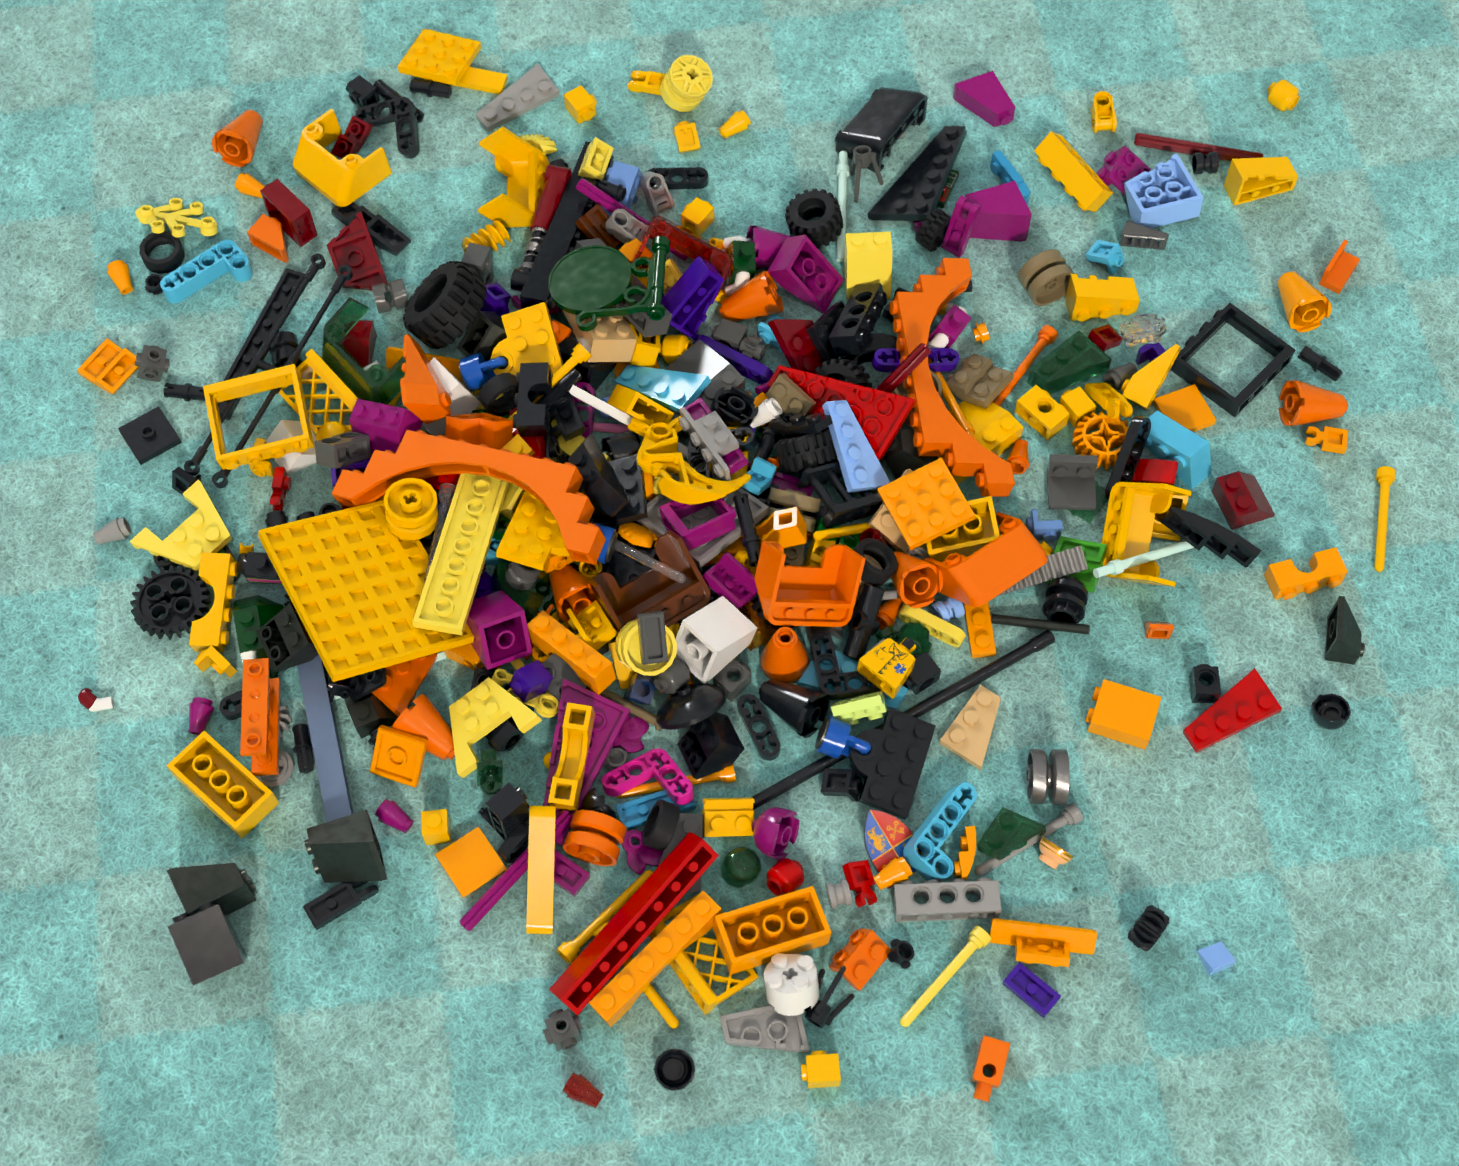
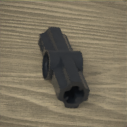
(864, 622)

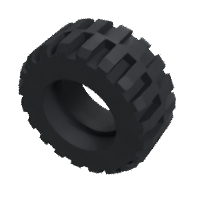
(445, 305)

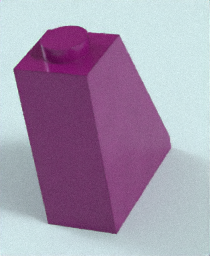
(985, 98)

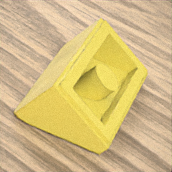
(596, 159)

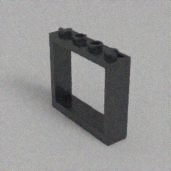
(1251, 329)

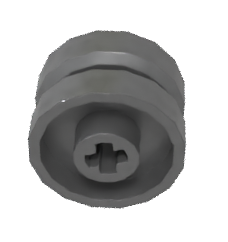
(1048, 776)

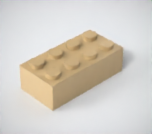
(609, 341)

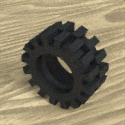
(933, 230)

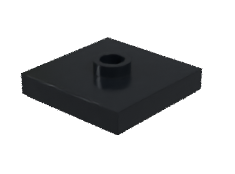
(149, 435)

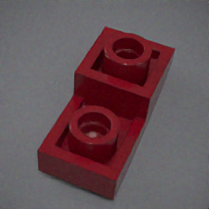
(353, 138)

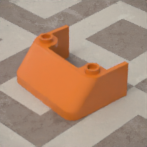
(994, 566)

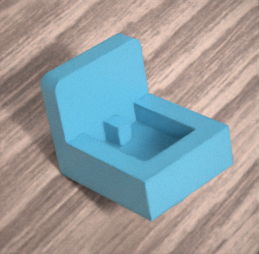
(761, 476)

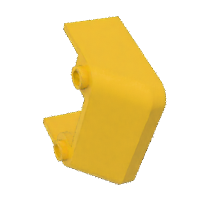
(525, 178)
(336, 179)
(1131, 524)

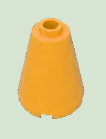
(1302, 302)

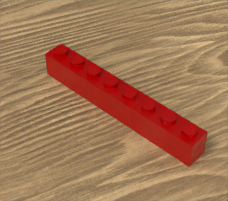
(633, 923)

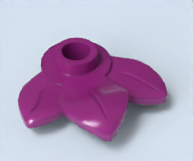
(631, 732)
(639, 855)

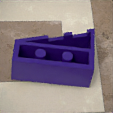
(692, 295)

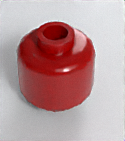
(785, 877)

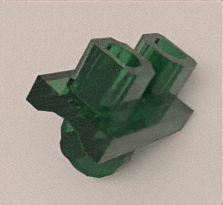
(489, 772)

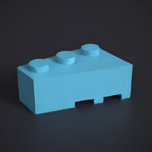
(1176, 443)

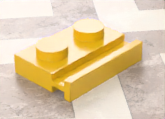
(728, 817)

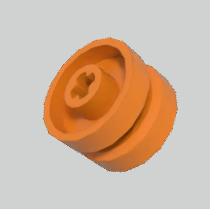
(594, 838)

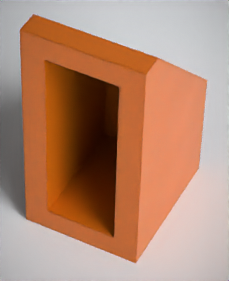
(269, 237)

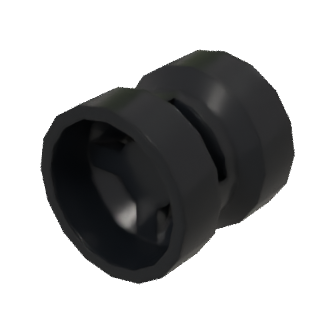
(1207, 163)

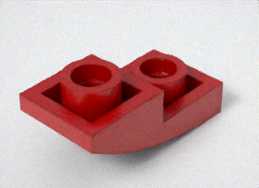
(1155, 471)

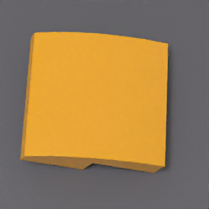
(108, 366)
(470, 862)

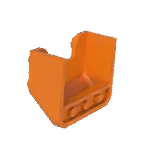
(807, 593)

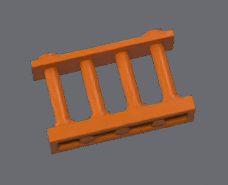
(260, 717)

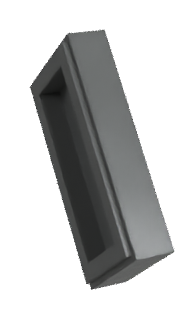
(652, 637)

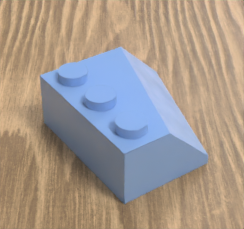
(1163, 195)

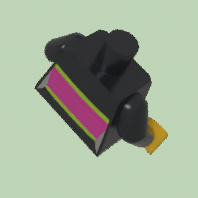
(256, 566)

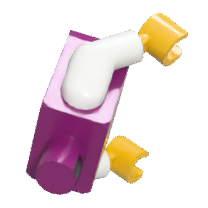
(949, 327)

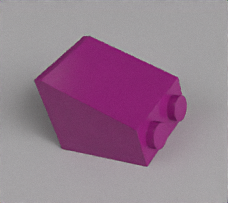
(1002, 213)
(498, 629)

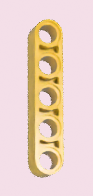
(540, 870)

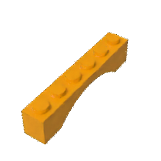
(783, 527)
(633, 979)

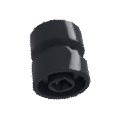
(282, 347)

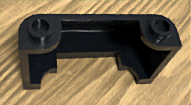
(882, 122)

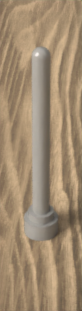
(1070, 815)

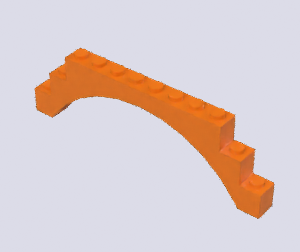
(934, 426)
(429, 456)

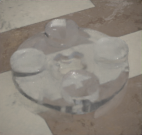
(1143, 329)

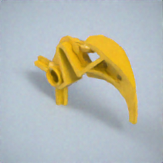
(660, 456)

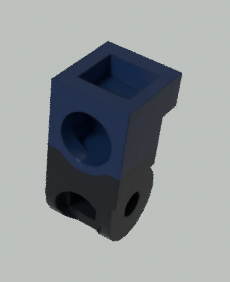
(640, 689)

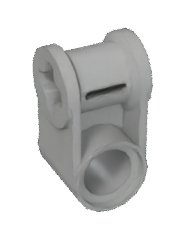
(657, 196)
(628, 228)

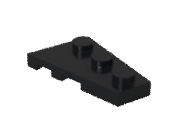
(821, 330)

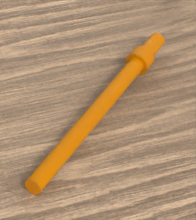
(954, 407)

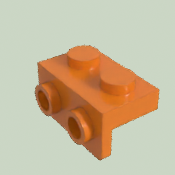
(860, 957)

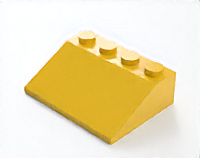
(993, 428)

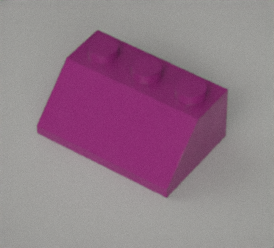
(383, 424)

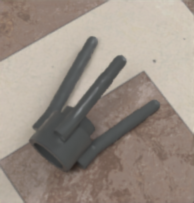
(861, 159)

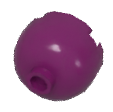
(774, 827)

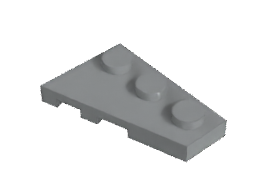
(765, 1030)

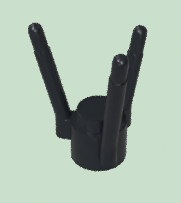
(820, 1014)

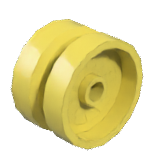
(629, 650)

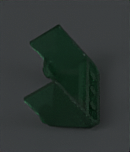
(372, 385)

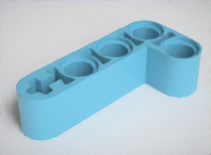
(206, 268)
(943, 826)

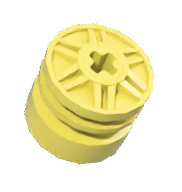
(686, 83)

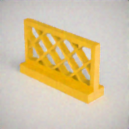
(333, 383)
(693, 979)

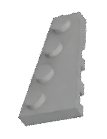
(519, 98)

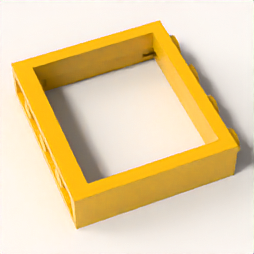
(250, 385)

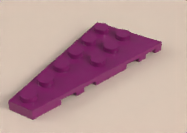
(606, 728)

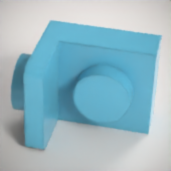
(1106, 253)

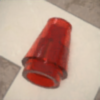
(582, 1090)

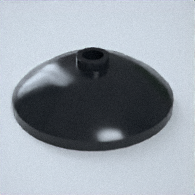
(690, 705)

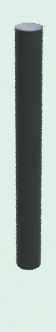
(1040, 624)

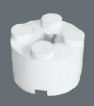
(791, 983)

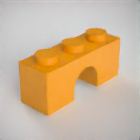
(1287, 581)

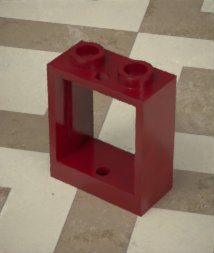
(290, 211)

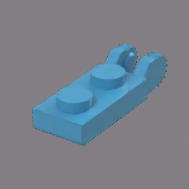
(1007, 173)

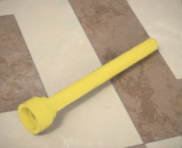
(977, 939)

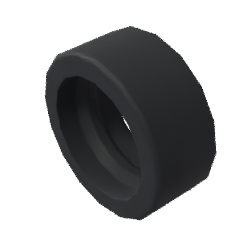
(164, 265)
(495, 387)
(883, 555)
(660, 825)

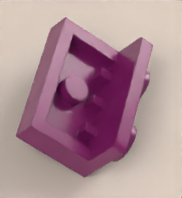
(731, 580)

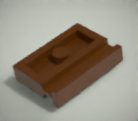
(593, 226)

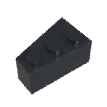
(506, 810)

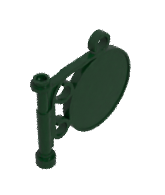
(600, 277)

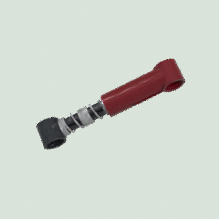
(555, 183)

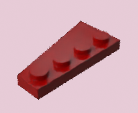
(1235, 711)

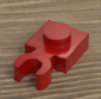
(280, 485)
(860, 879)

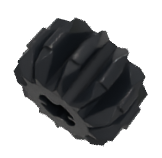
(1148, 928)

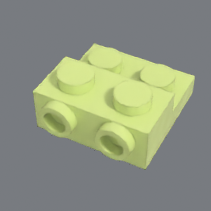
(867, 705)

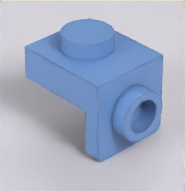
(1044, 530)

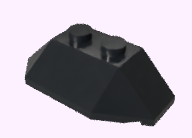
(598, 479)

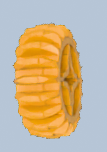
(1112, 432)

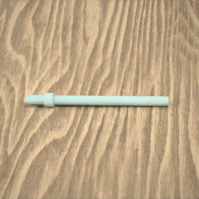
(842, 173)
(1118, 566)

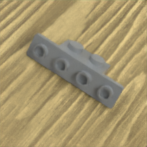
(713, 439)

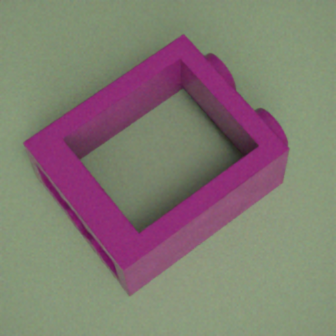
(674, 511)

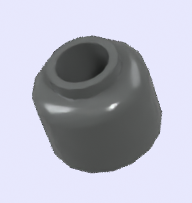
(673, 677)

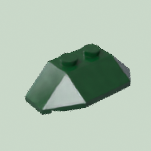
(250, 616)

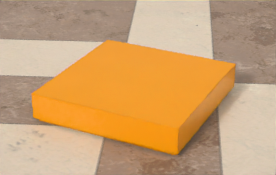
(1186, 408)
(398, 756)

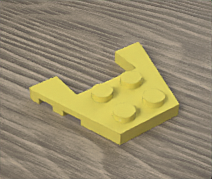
(196, 535)
(479, 714)

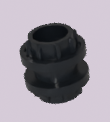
(1065, 600)

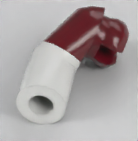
(94, 703)

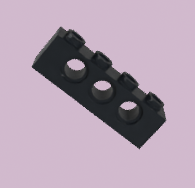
(858, 319)

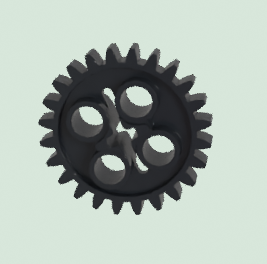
(174, 619)

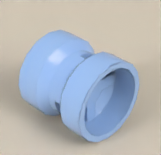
(948, 609)

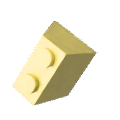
(868, 260)

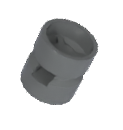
(398, 295)
(521, 576)

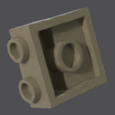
(978, 381)

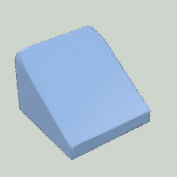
(1216, 958)

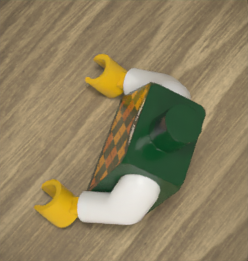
(742, 263)

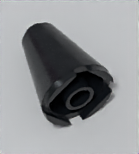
(795, 705)

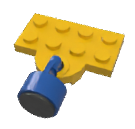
(527, 341)
(536, 535)

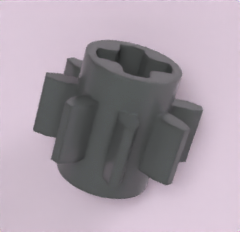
(753, 347)

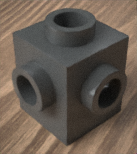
(152, 363)
(565, 1038)

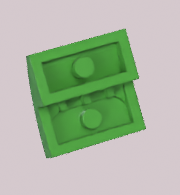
(1094, 557)

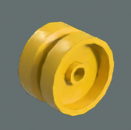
(411, 508)

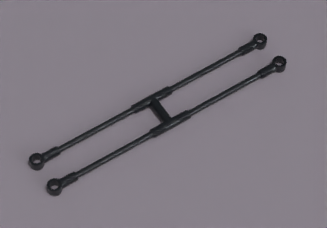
(258, 363)

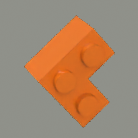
(480, 429)

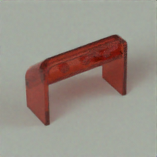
(686, 243)

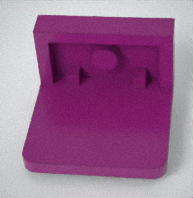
(1121, 167)

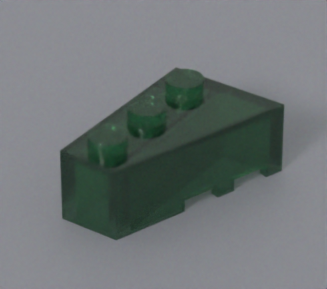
(1068, 364)

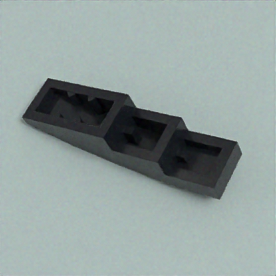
(381, 231)
(1204, 532)

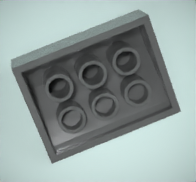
(705, 361)

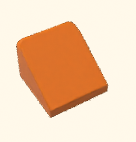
(1158, 630)

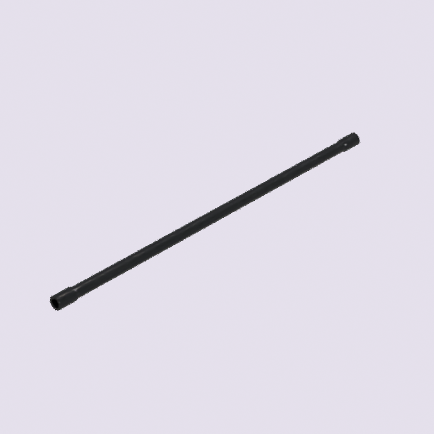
(1033, 645)

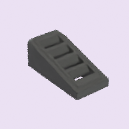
(1143, 237)

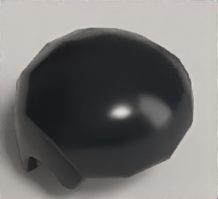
(1330, 711)
(596, 803)
(674, 1069)

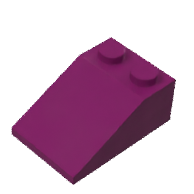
(805, 272)

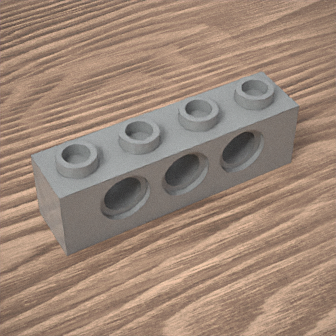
(935, 909)

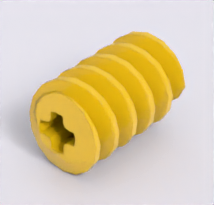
(489, 237)

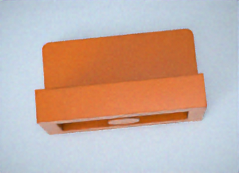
(1339, 269)

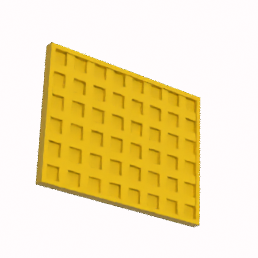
(356, 589)

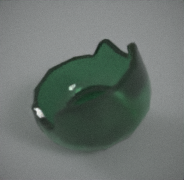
(918, 635)
(740, 867)

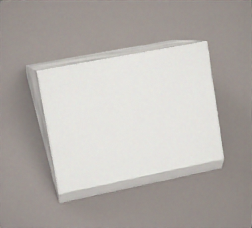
(293, 461)

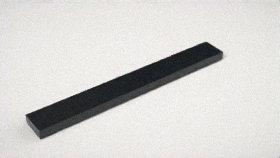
(272, 312)

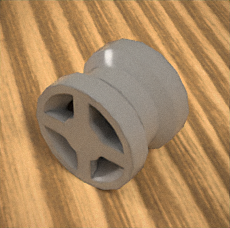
(838, 894)

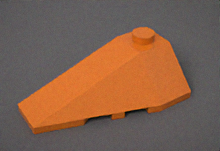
(421, 387)

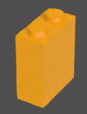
(1123, 713)

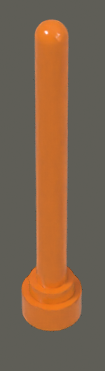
(1046, 336)

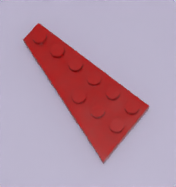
(876, 410)

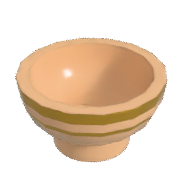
(1053, 854)

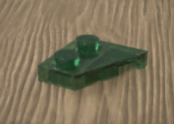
(1008, 833)

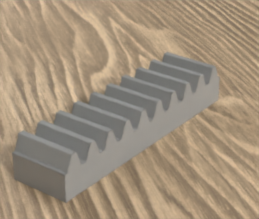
(1058, 565)

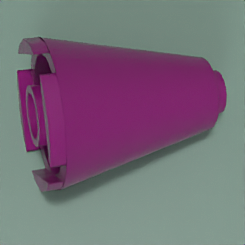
(766, 244)

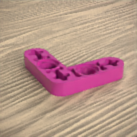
(650, 769)

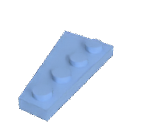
(855, 455)

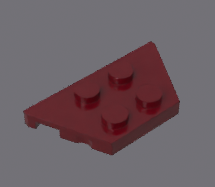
(357, 250)
(796, 343)

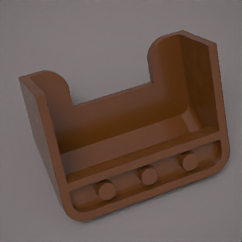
(654, 590)

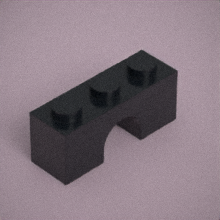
(533, 381)

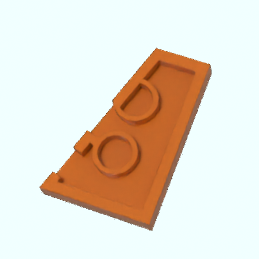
(403, 682)

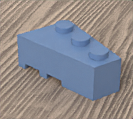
(629, 177)

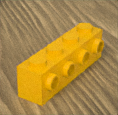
(1073, 172)

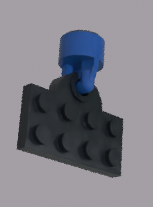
(885, 757)

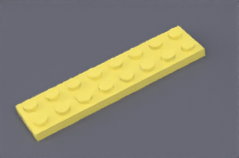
(460, 554)

